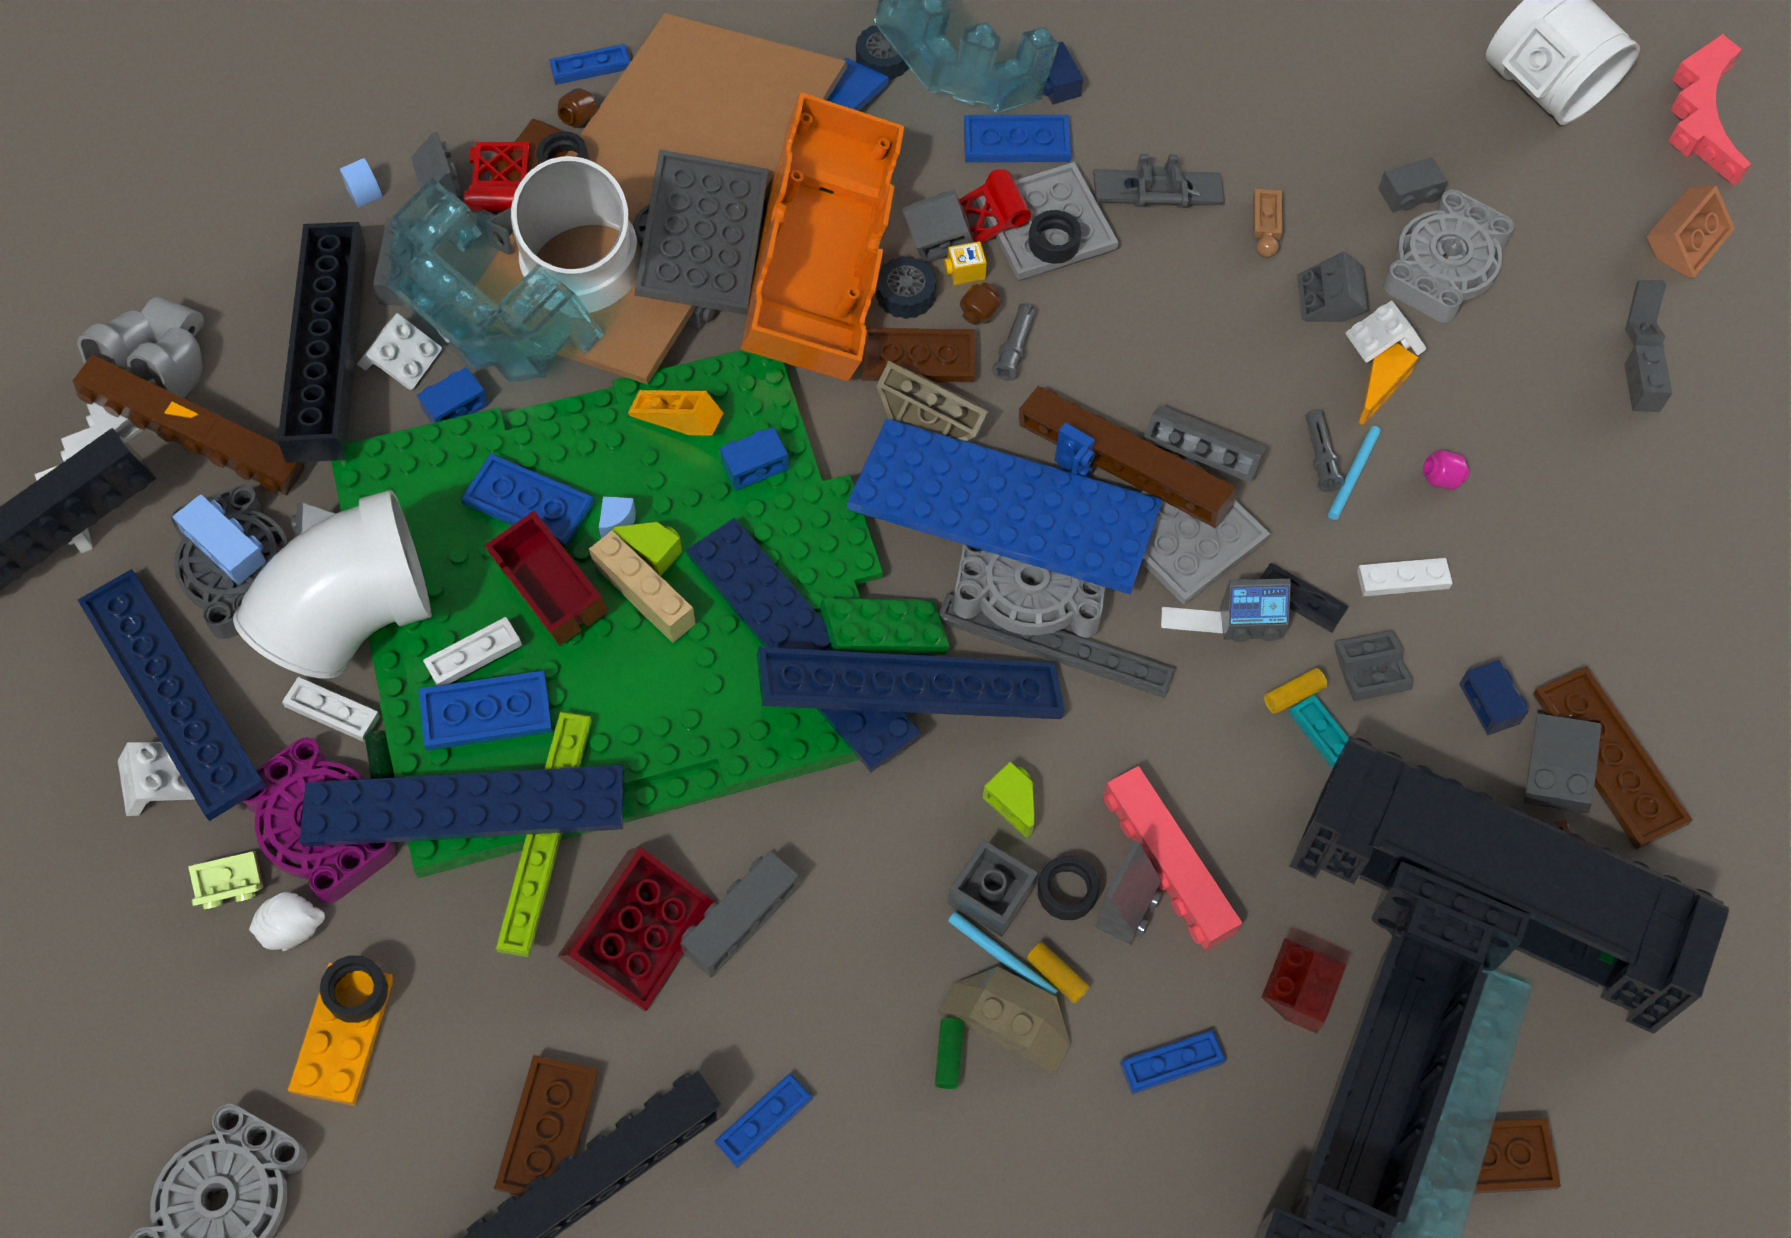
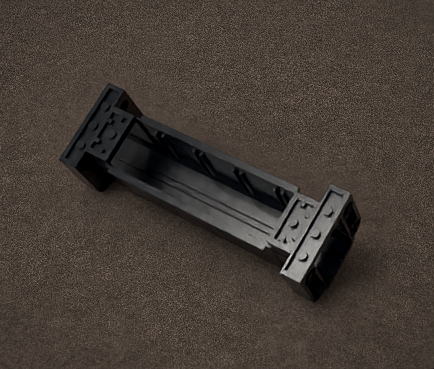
(1577, 893)
(1400, 1058)

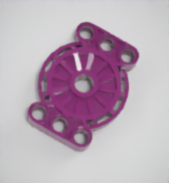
(280, 812)

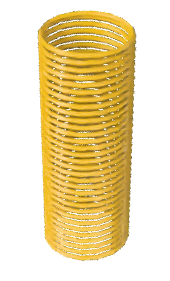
(1310, 681)
(1069, 989)

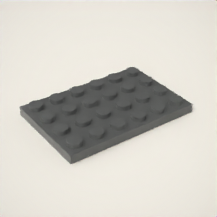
(702, 232)

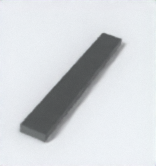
(1070, 651)

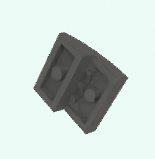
(1373, 665)

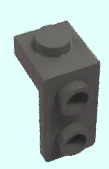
(1644, 312)

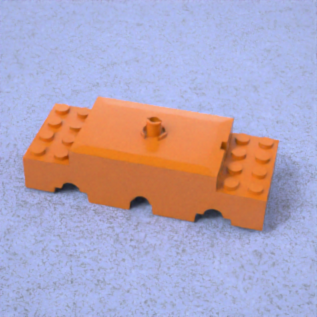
(819, 247)

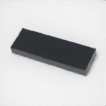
(1309, 600)

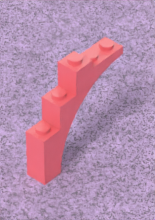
(1696, 107)

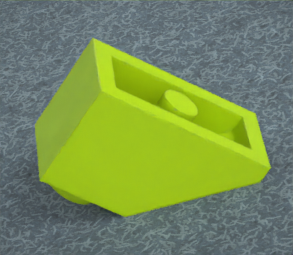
(652, 543)
(1012, 796)

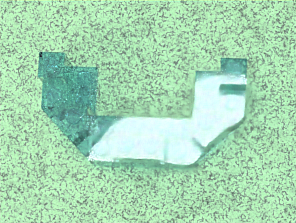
(969, 74)
(511, 336)

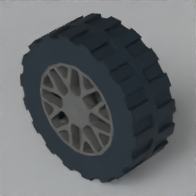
(878, 54)
(906, 287)

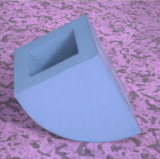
(360, 182)
(616, 513)

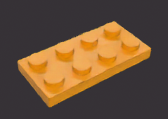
(335, 1051)

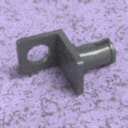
(497, 228)

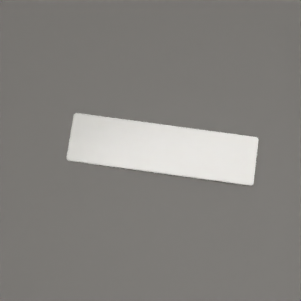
(1191, 620)

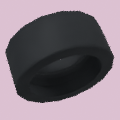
(560, 142)
(1054, 253)
(1074, 865)
(339, 970)

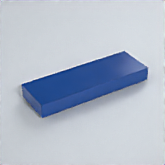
(589, 64)
(1172, 1062)
(763, 1120)

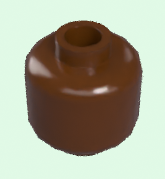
(576, 107)
(980, 303)

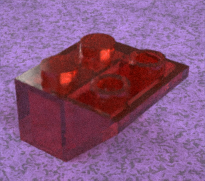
(1302, 985)

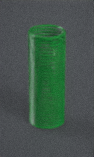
(949, 1070)

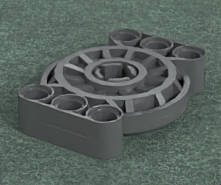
(205, 579)

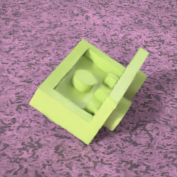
(226, 878)

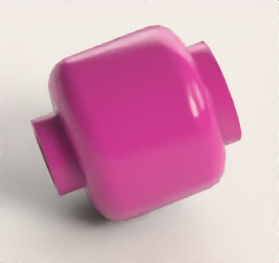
(1445, 469)

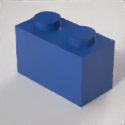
(453, 397)
(754, 458)

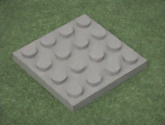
(1060, 190)
(1191, 554)

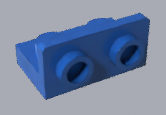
(1074, 451)

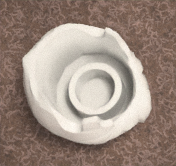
(285, 921)

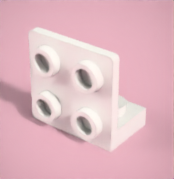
(1382, 331)
(401, 352)
(149, 776)

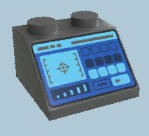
(1255, 609)

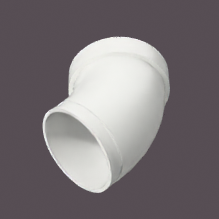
(570, 195)
(335, 589)

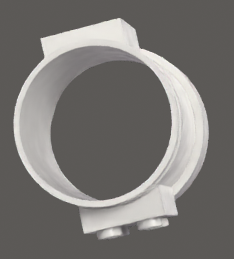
(1562, 54)

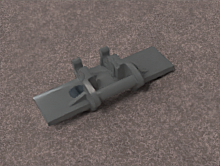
(1158, 185)

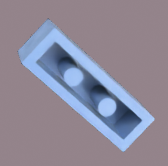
(220, 538)

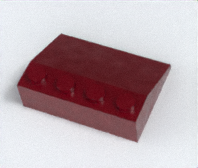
(635, 928)

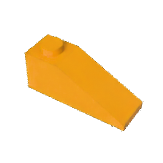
(1385, 377)
(678, 410)

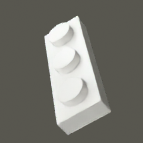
(1404, 577)
(472, 652)
(331, 709)

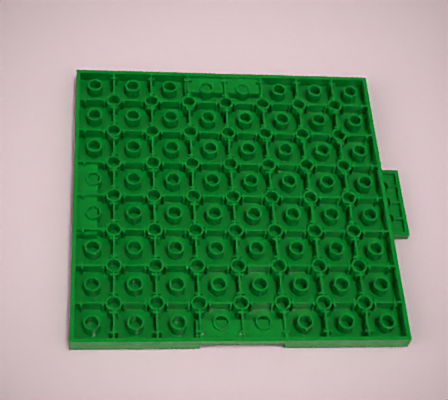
(671, 713)

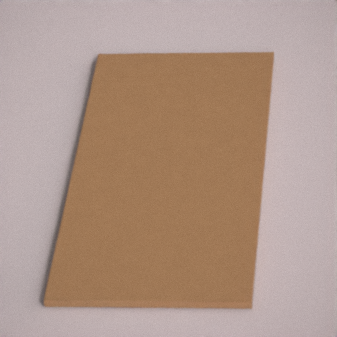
(686, 94)

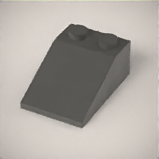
(1563, 763)
(1130, 897)

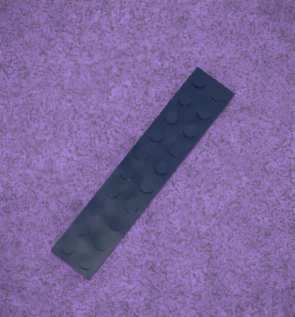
(786, 620)
(908, 683)
(171, 695)
(463, 806)

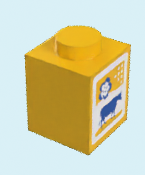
(965, 263)

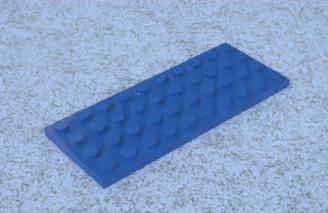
(1006, 505)

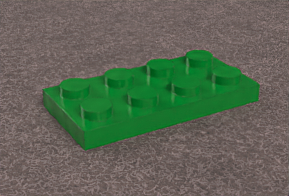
(884, 626)

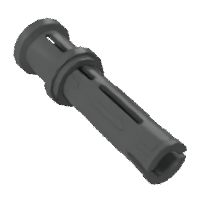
(1011, 351)
(1325, 460)

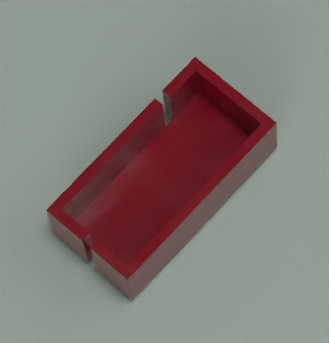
(546, 578)

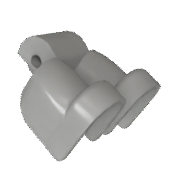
(151, 344)

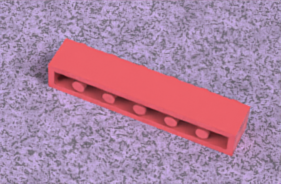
(1174, 859)

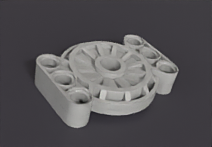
(1467, 234)
(1003, 594)
(230, 1164)

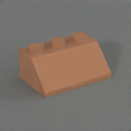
(1692, 230)

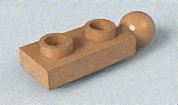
(1267, 220)

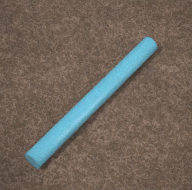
(1354, 472)
(1000, 953)

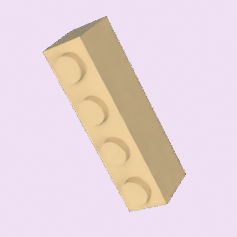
(642, 586)

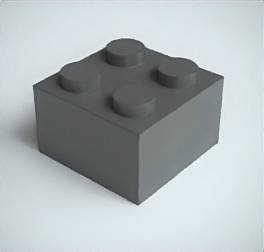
(992, 888)

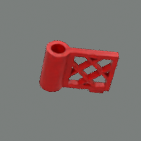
(498, 192)
(1004, 201)

